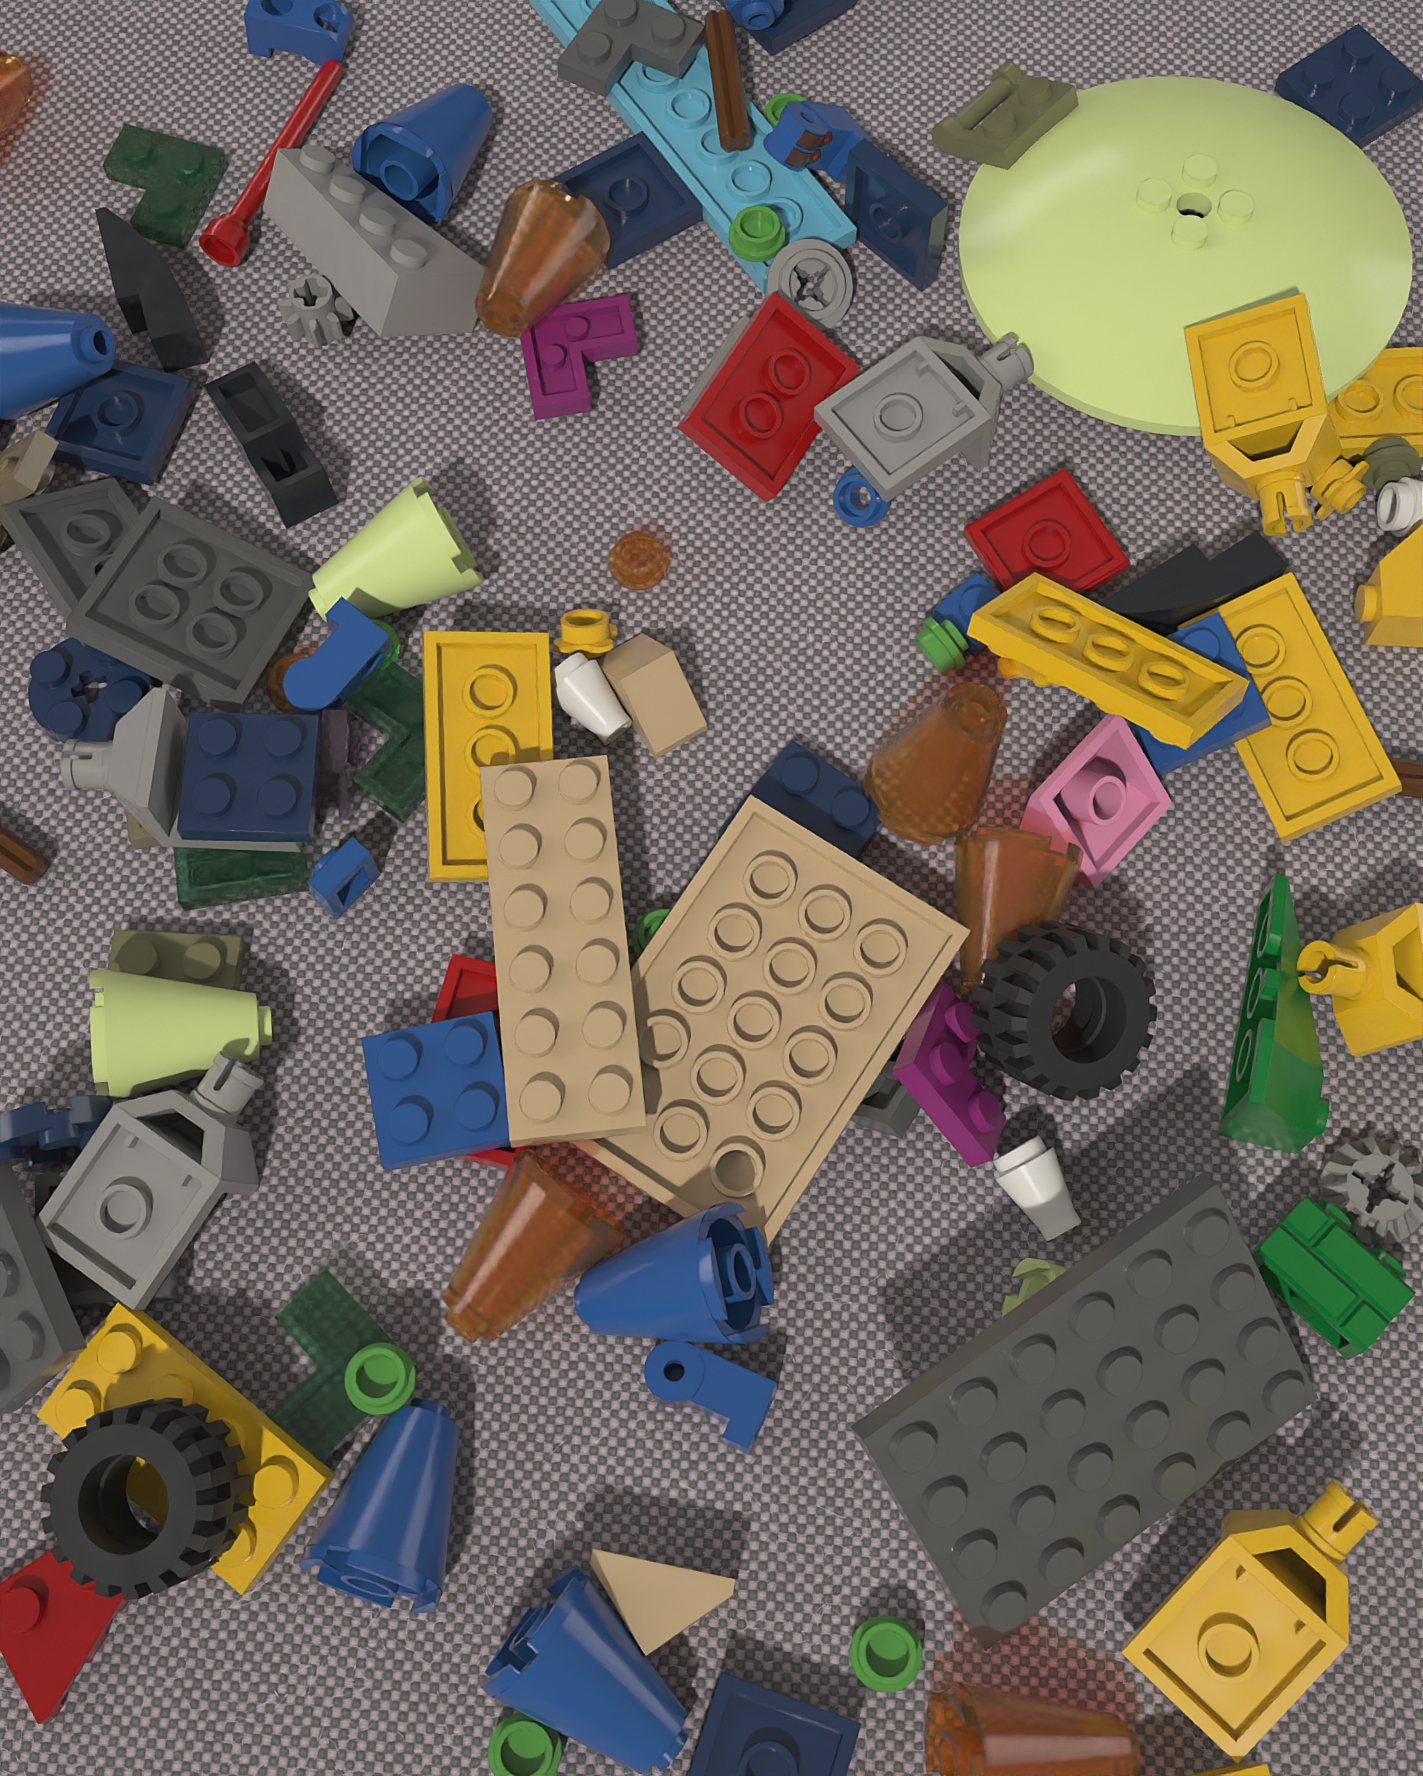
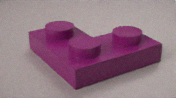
(567, 340)
(937, 1075)

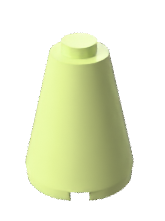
(398, 559)
(167, 1031)

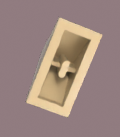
(653, 693)
(657, 1597)

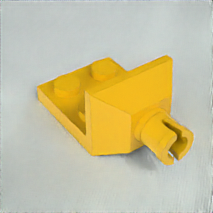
(1264, 407)
(1372, 979)
(1255, 1618)

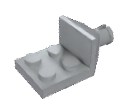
(921, 410)
(146, 771)
(153, 1182)

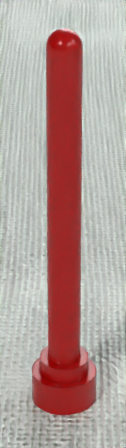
(228, 237)

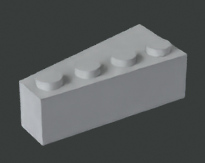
(371, 248)

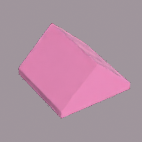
(1099, 800)

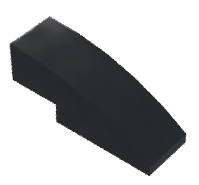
(150, 294)
(271, 444)
(1194, 585)

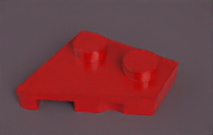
(51, 1630)

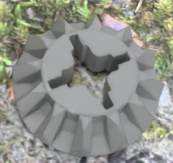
(833, 286)
(1364, 1159)

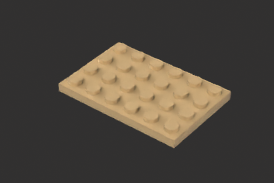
(769, 1017)

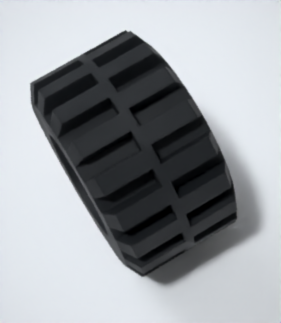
(1107, 1016)
(92, 1504)

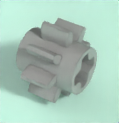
(314, 310)

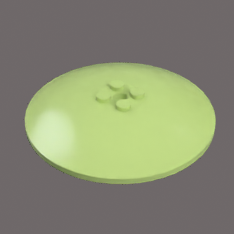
(1104, 273)

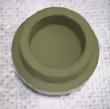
(1389, 462)

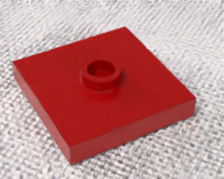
(1047, 533)

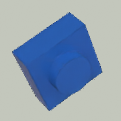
(962, 603)
(343, 877)

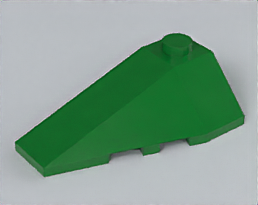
(1275, 1054)

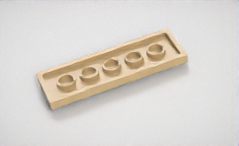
(561, 952)

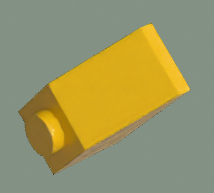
(1394, 597)

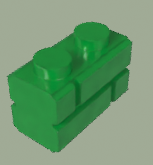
(1331, 1276)

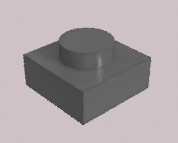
(887, 1105)

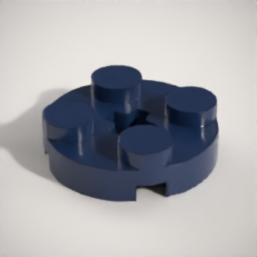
(64, 672)
(41, 1135)

